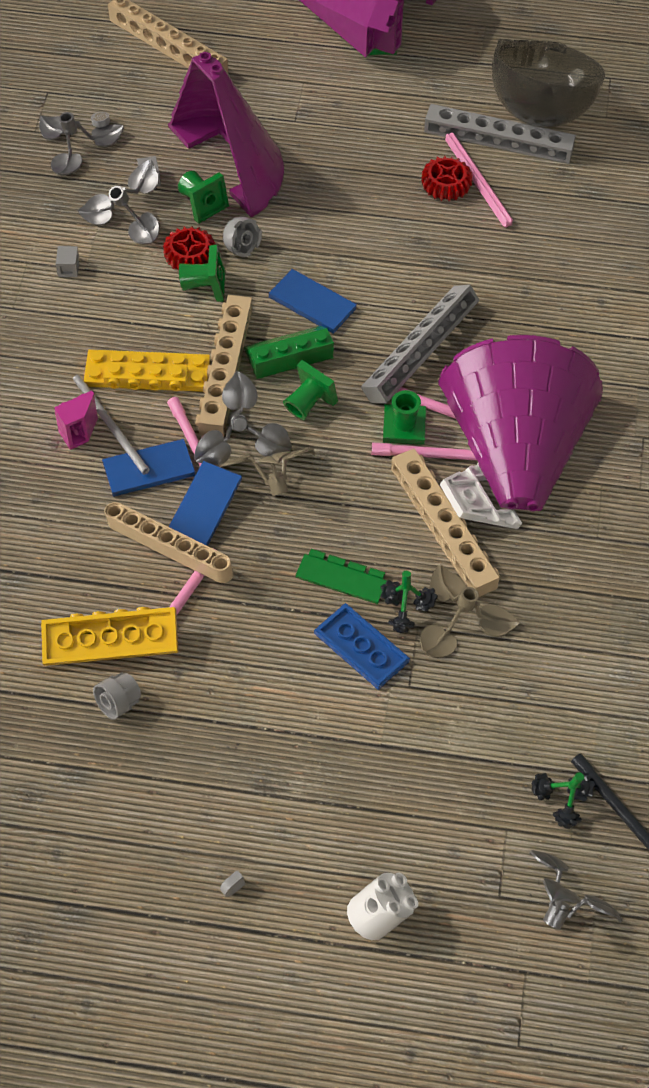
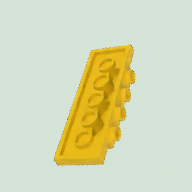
(146, 370)
(109, 635)

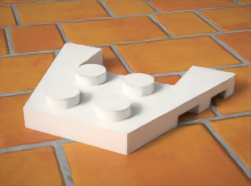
(472, 501)

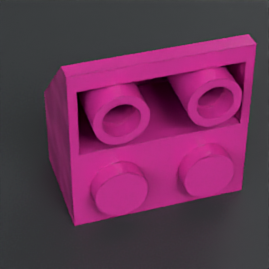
(77, 419)

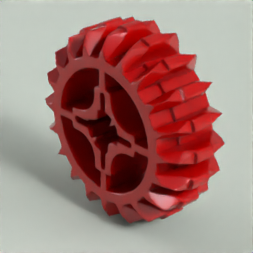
(446, 182)
(187, 247)

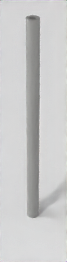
(113, 428)

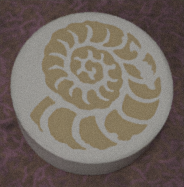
(100, 119)

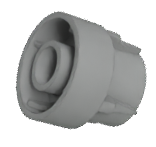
(116, 695)

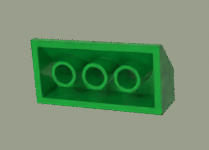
(288, 350)

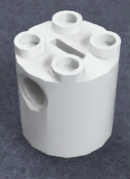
(381, 906)

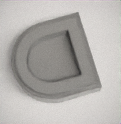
(232, 884)

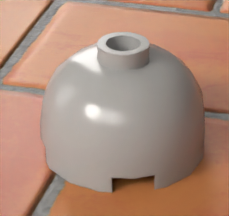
(242, 236)

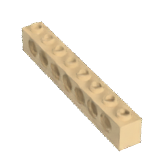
(158, 33)
(225, 363)
(434, 517)

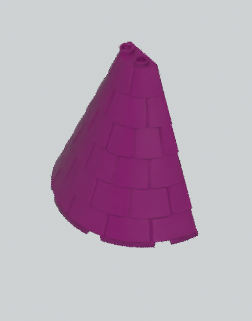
(214, 106)
(522, 411)

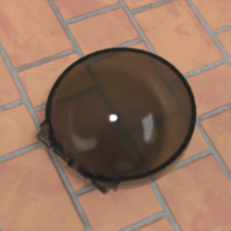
(543, 83)

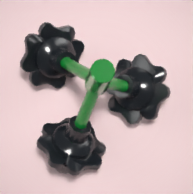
(396, 593)
(578, 787)

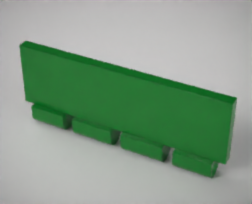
(335, 576)

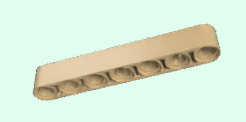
(169, 542)

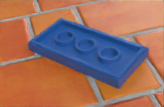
(312, 301)
(166, 464)
(205, 502)
(362, 646)

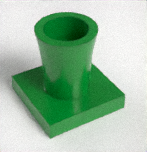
(205, 196)
(206, 274)
(313, 387)
(404, 419)

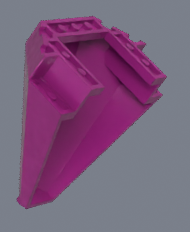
(364, 22)

